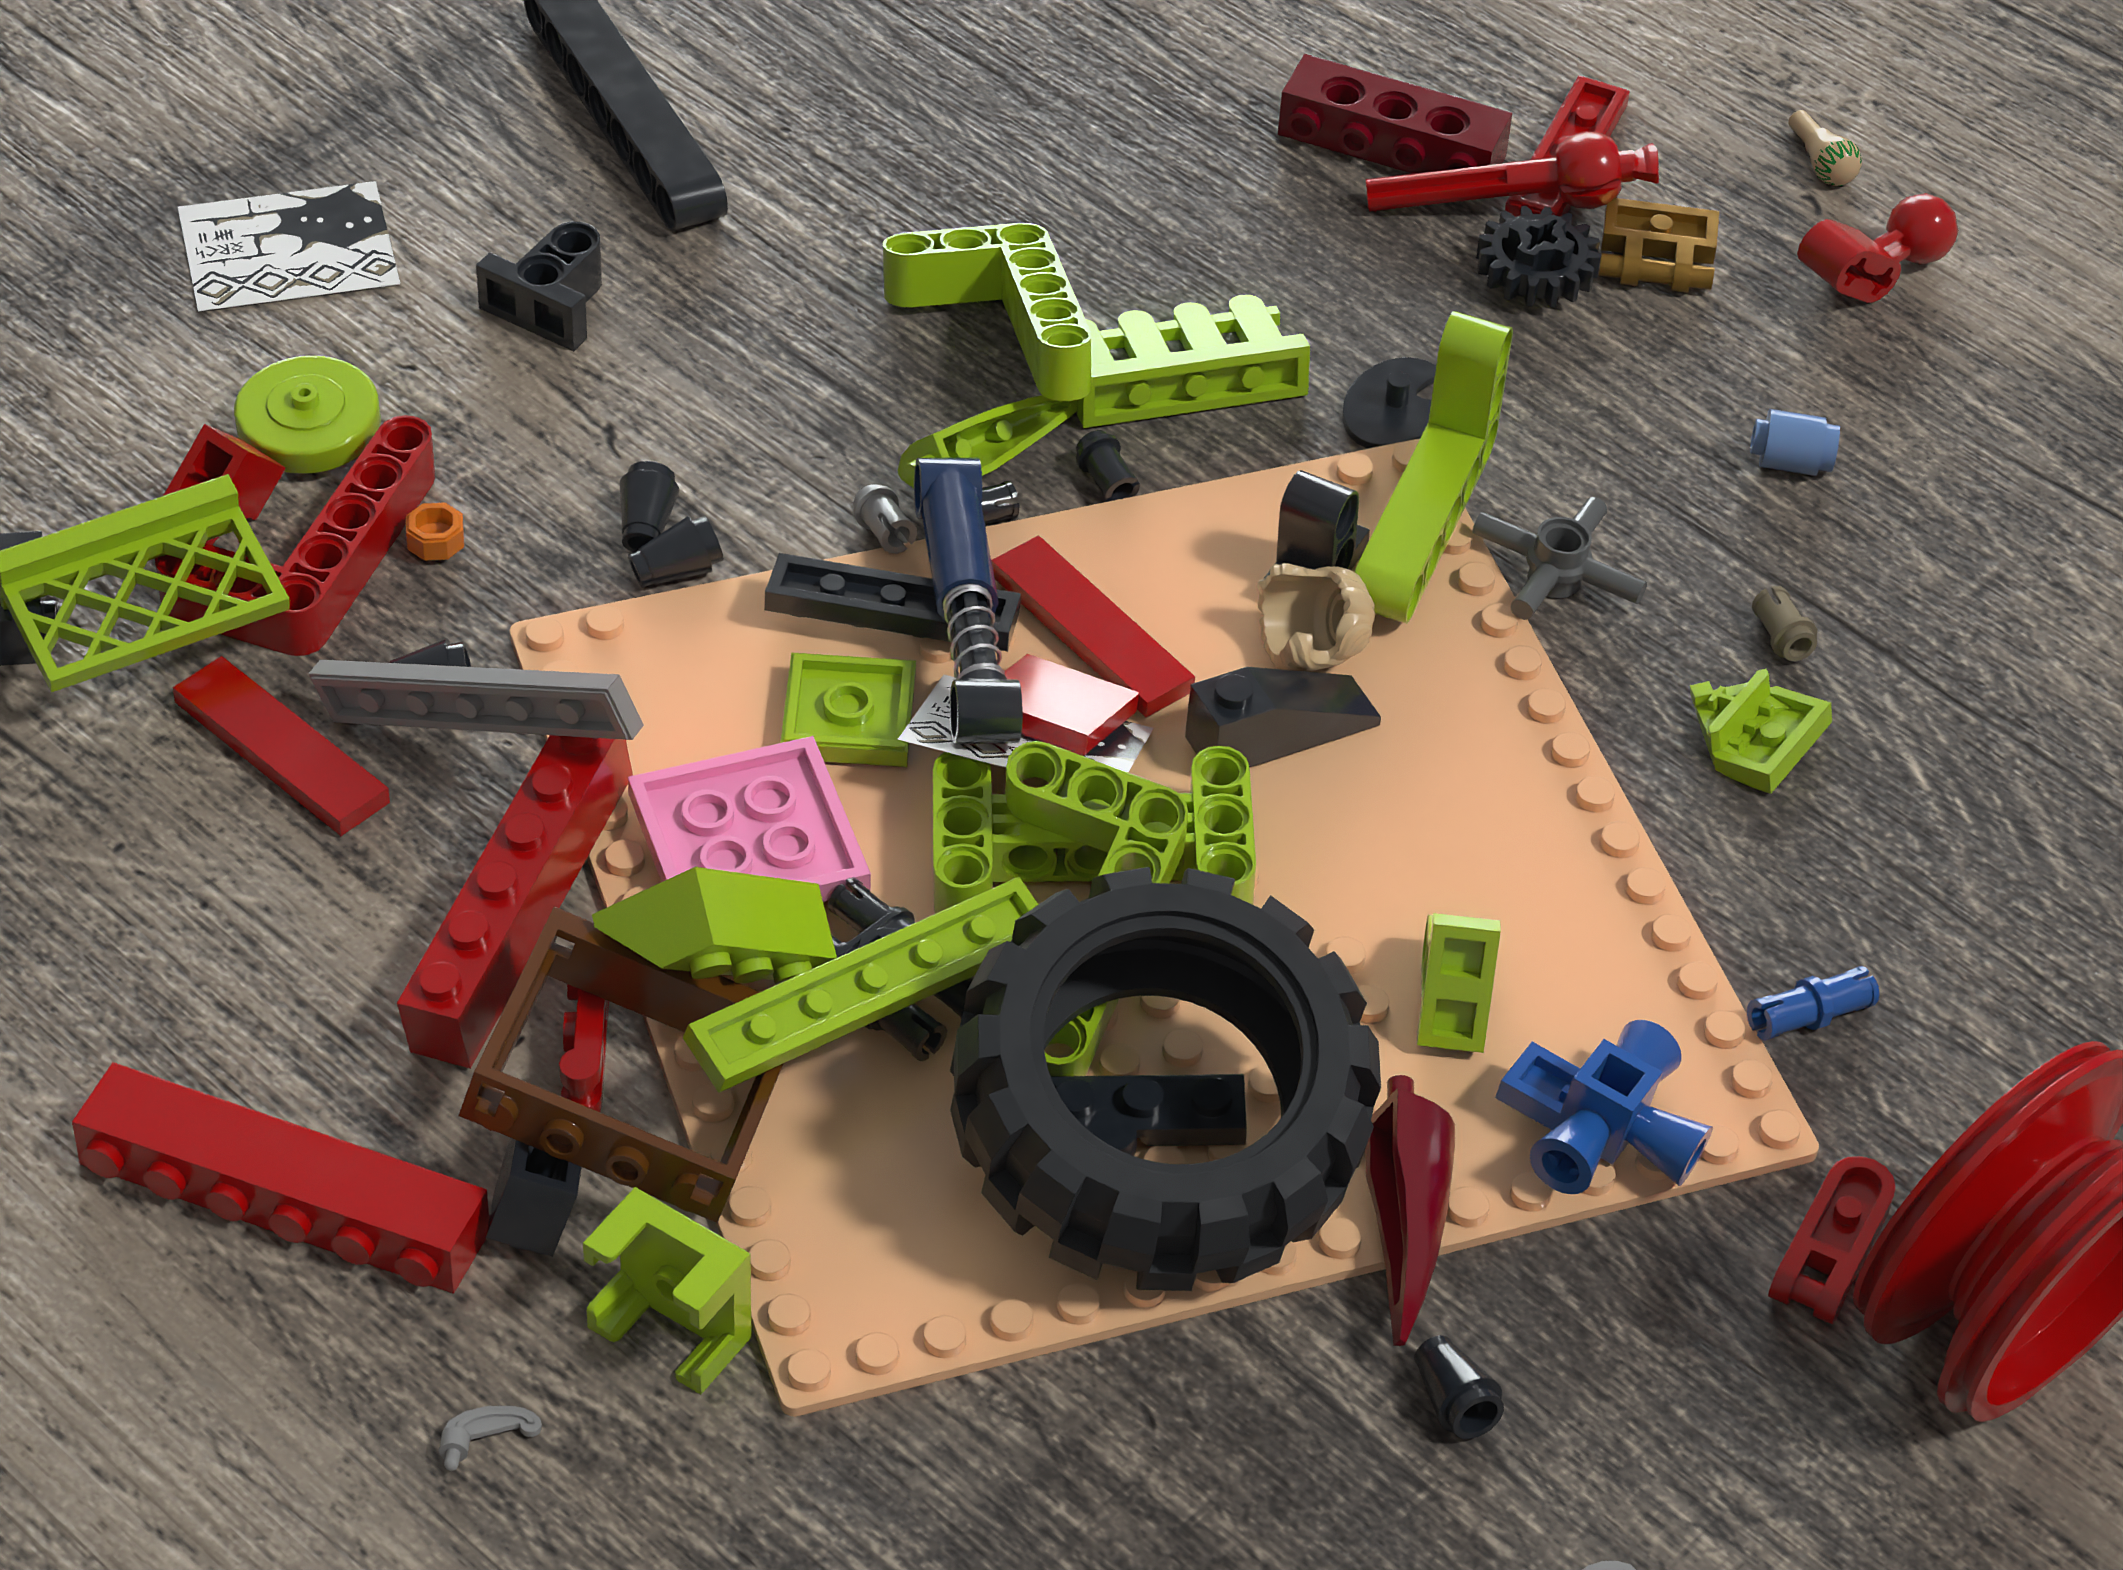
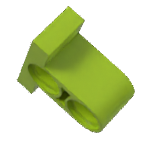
(1457, 981)

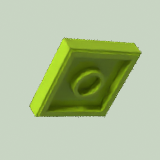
(850, 707)

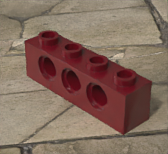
(1389, 119)

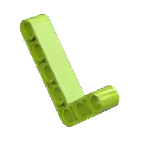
(996, 264)
(1442, 467)
(1113, 830)

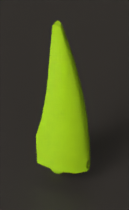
(990, 436)

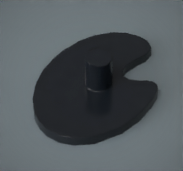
(1385, 405)

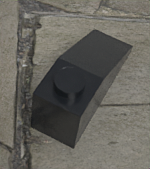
(1275, 711)

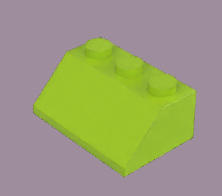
(725, 925)

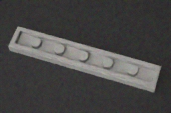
(477, 699)

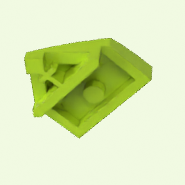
(1758, 729)

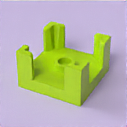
(679, 1273)

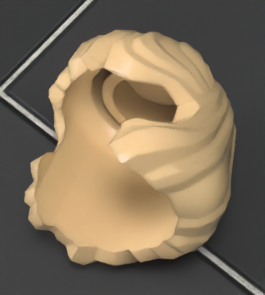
(1313, 616)

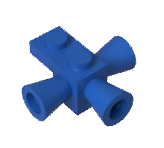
(1603, 1108)

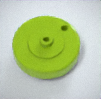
(308, 412)

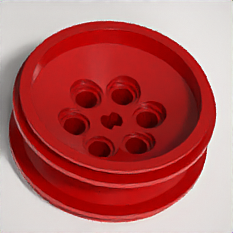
(2014, 1236)

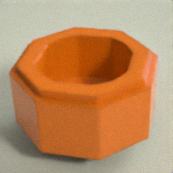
(435, 531)

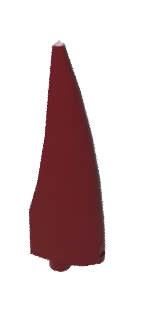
(1410, 1189)

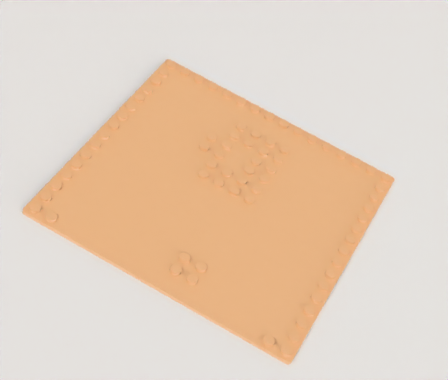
(1465, 802)

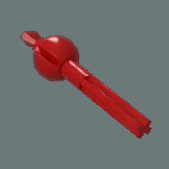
(1584, 172)

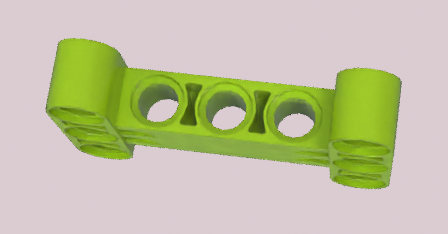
(985, 843)

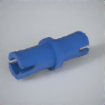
(1812, 1003)

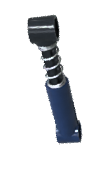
(982, 699)

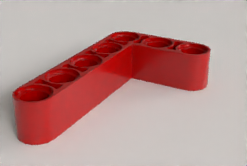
(338, 548)

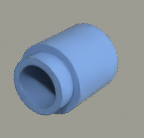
(1795, 442)

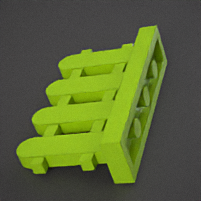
(1202, 376)

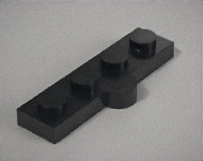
(1158, 1108)

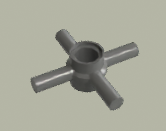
(1559, 558)

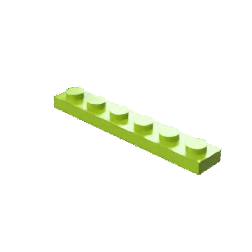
(855, 987)

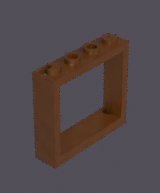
(585, 1135)

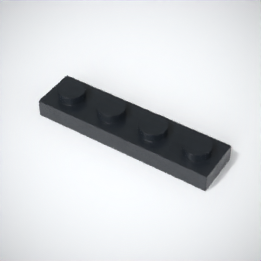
(870, 598)

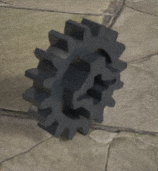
(1538, 256)

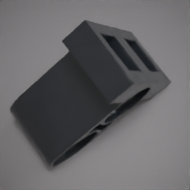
(546, 286)
(1319, 524)

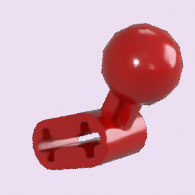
(1918, 231)

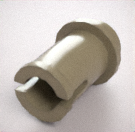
(1790, 633)

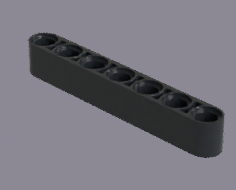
(630, 111)

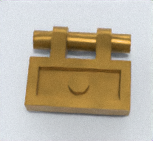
(1660, 232)

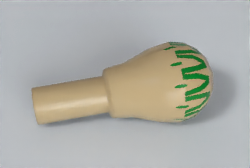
(1831, 155)

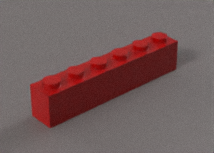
(510, 896)
(282, 1177)

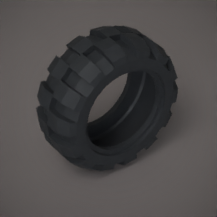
(1191, 947)

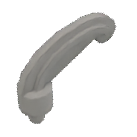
(481, 1423)

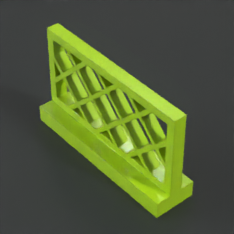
(120, 548)

